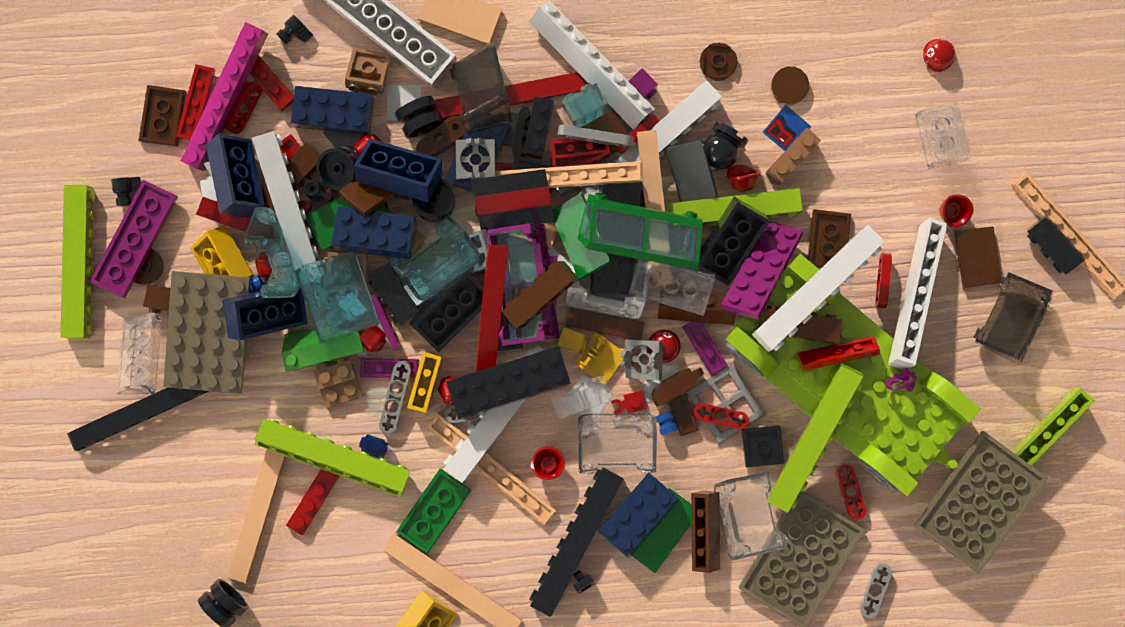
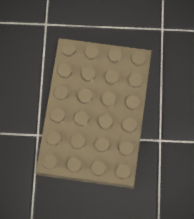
(197, 337)
(980, 502)
(801, 576)

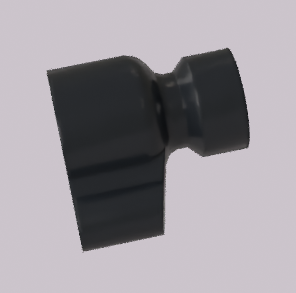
(295, 28)
(123, 187)
(315, 191)

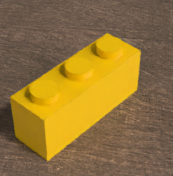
(425, 382)

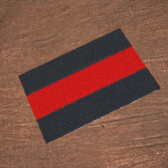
(513, 199)

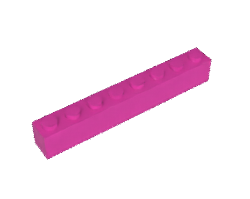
(224, 94)

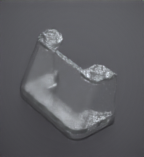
(617, 441)
(748, 516)

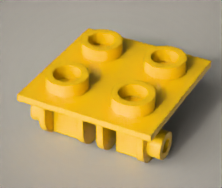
(599, 357)

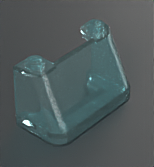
(267, 236)
(439, 262)

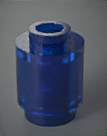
(374, 446)

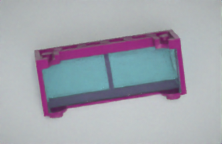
(525, 261)

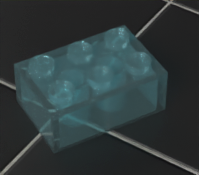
(584, 105)

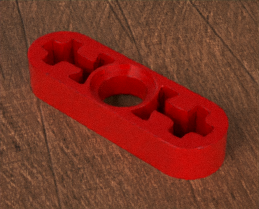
(232, 117)
(645, 126)
(883, 280)
(736, 414)
(852, 476)

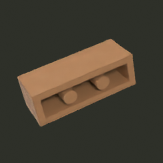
(793, 156)

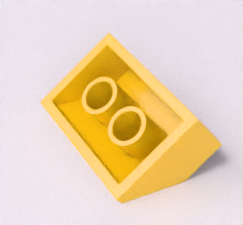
(219, 254)
(427, 612)

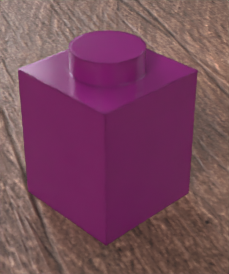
(644, 84)

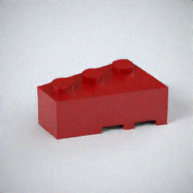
(577, 152)

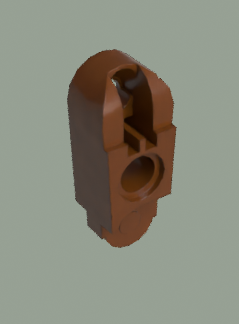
(428, 144)
(675, 385)

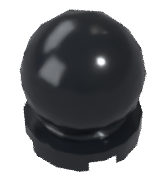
(723, 146)

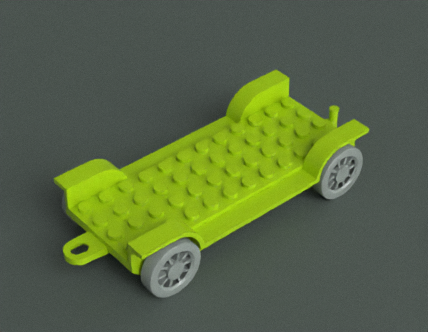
(885, 428)

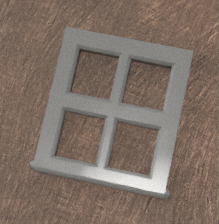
(725, 403)

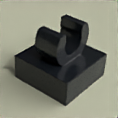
(583, 582)

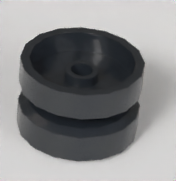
(419, 117)
(336, 166)
(440, 208)
(222, 603)

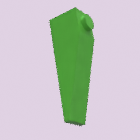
(303, 349)

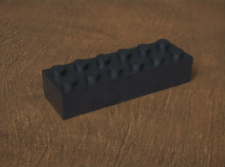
(618, 275)
(508, 383)

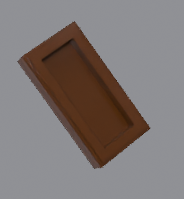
(683, 415)

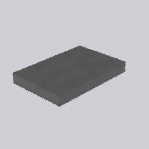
(691, 171)

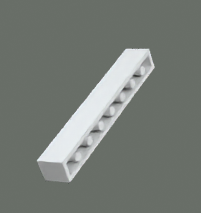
(591, 64)
(285, 198)
(818, 288)
(917, 294)
(481, 436)

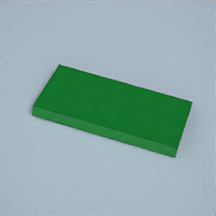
(323, 221)
(568, 222)
(433, 511)
(665, 536)

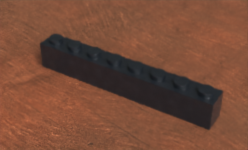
(576, 542)

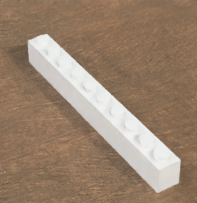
(674, 125)

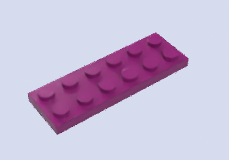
(134, 239)
(762, 270)

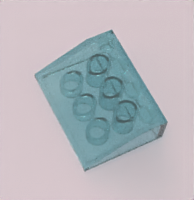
(337, 297)

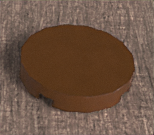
(718, 61)
(790, 85)
(151, 269)

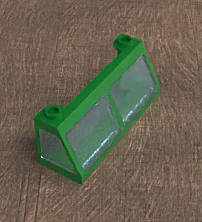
(641, 232)

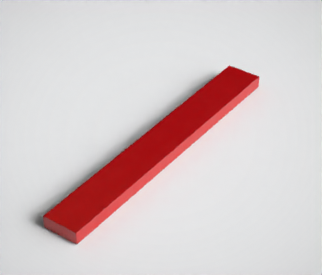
(522, 92)
(491, 306)

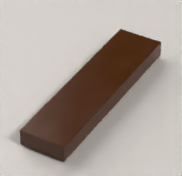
(605, 324)

